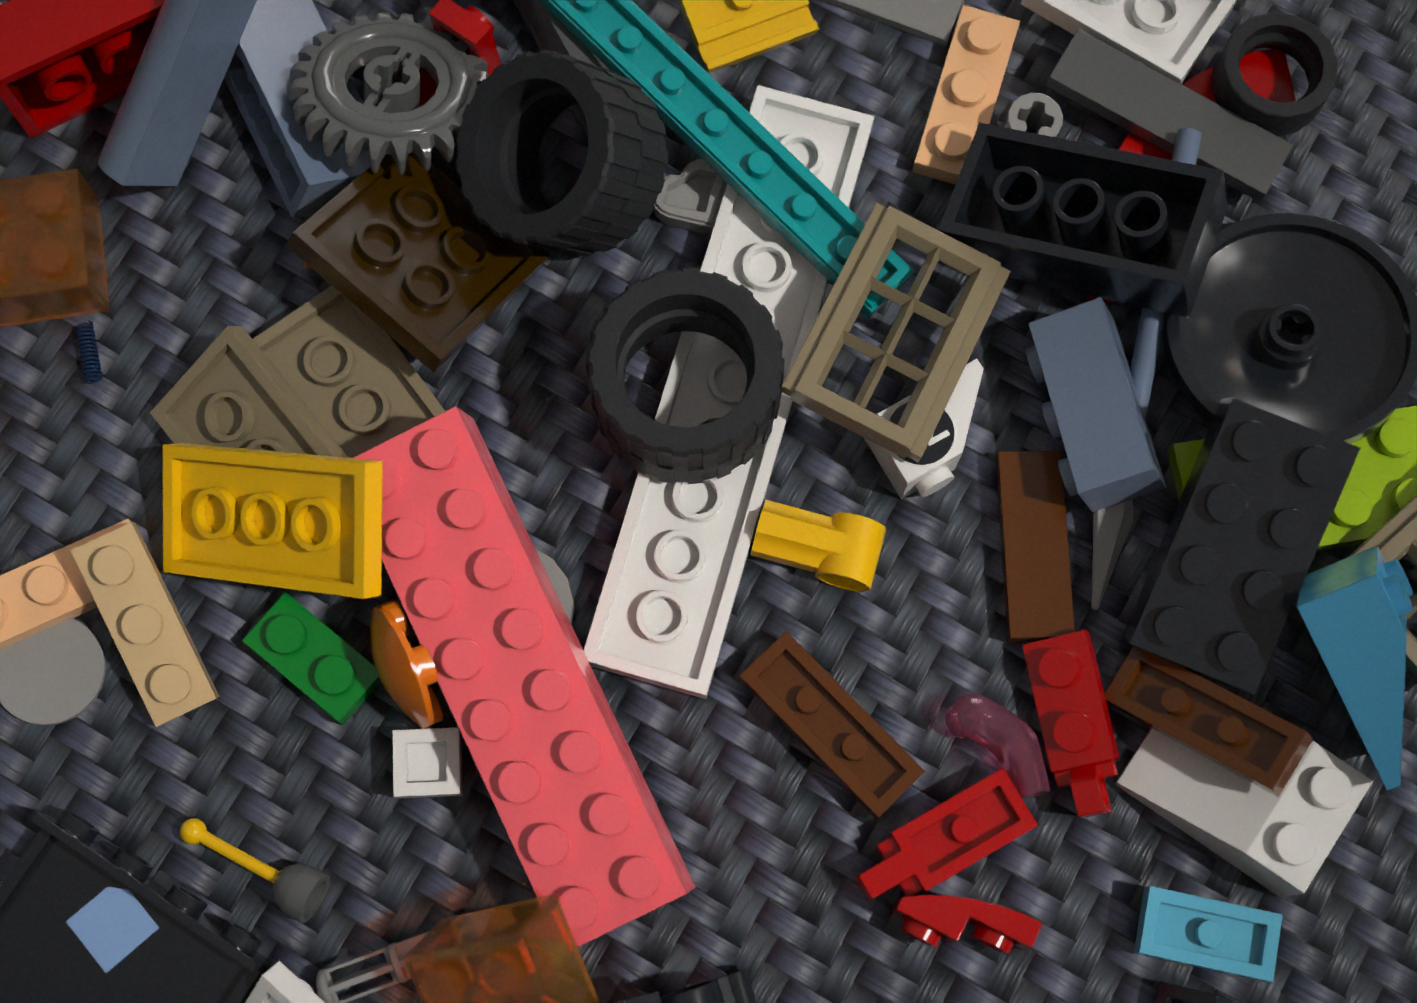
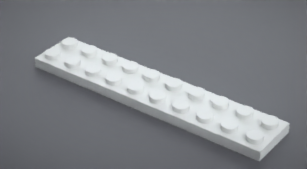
(690, 542)

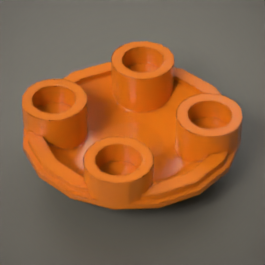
(403, 669)

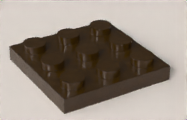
(415, 256)

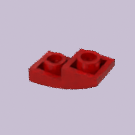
(945, 917)

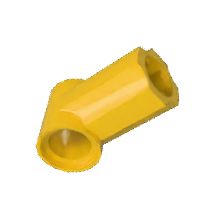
(836, 548)

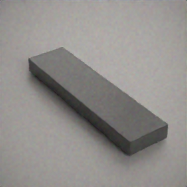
(1159, 106)

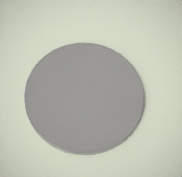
(52, 674)

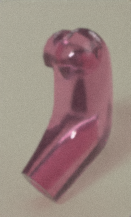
(1005, 737)

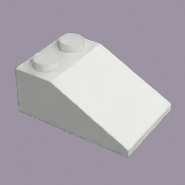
(1263, 835)

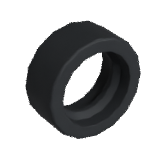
(1293, 37)

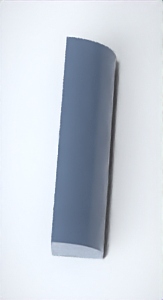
(260, 85)
(173, 90)

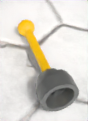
(296, 888)

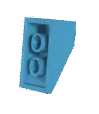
(1361, 633)

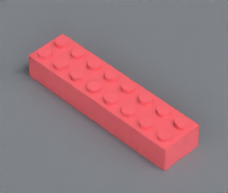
(520, 681)

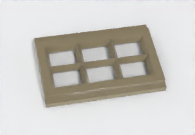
(948, 358)

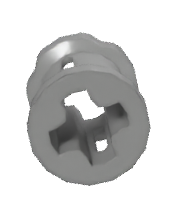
(1037, 113)

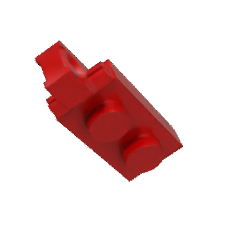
(1074, 717)
(949, 838)

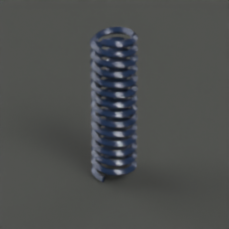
(90, 340)

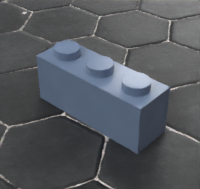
(1093, 406)

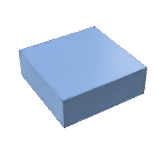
(112, 926)

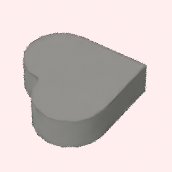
(691, 199)

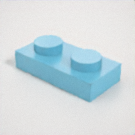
(1208, 934)

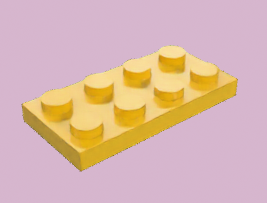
(273, 518)

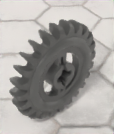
(391, 111)

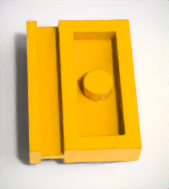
(742, 29)

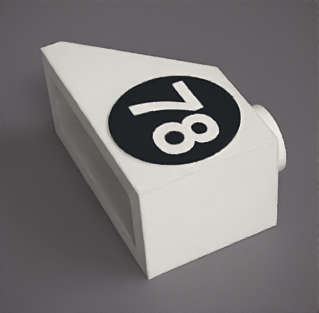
(944, 447)

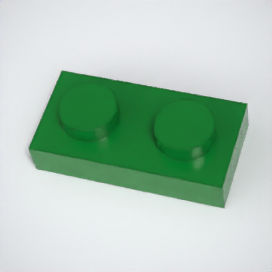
(313, 658)

